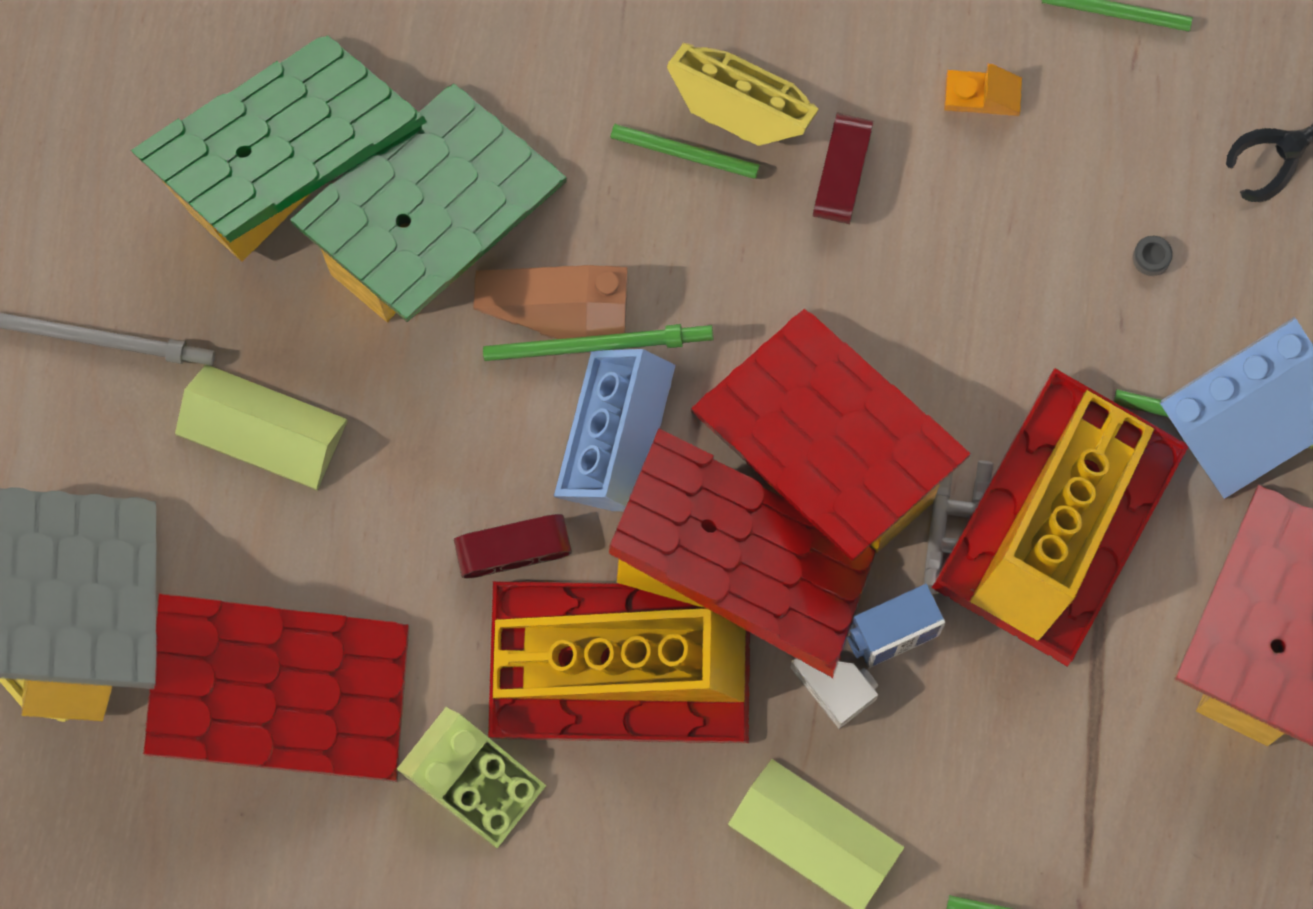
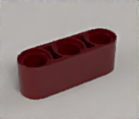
(843, 168)
(512, 546)

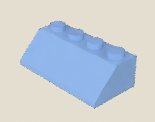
(613, 427)

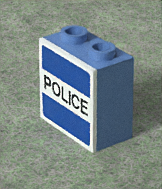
(895, 626)

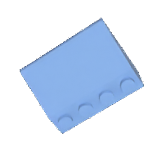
(1249, 409)

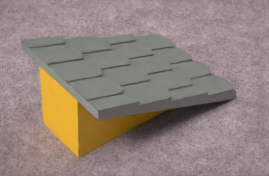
(76, 599)

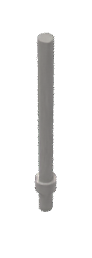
(173, 350)

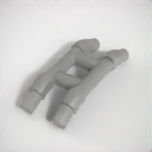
(941, 508)

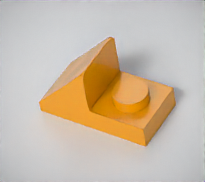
(983, 92)

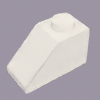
(839, 696)

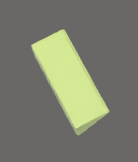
(259, 426)
(815, 835)

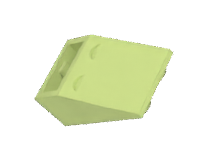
(471, 776)

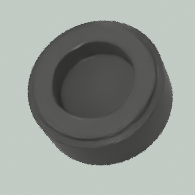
(1152, 255)

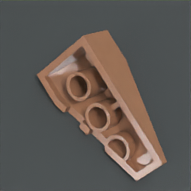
(556, 299)

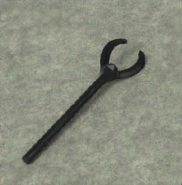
(1289, 146)

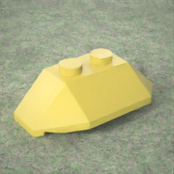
(739, 95)

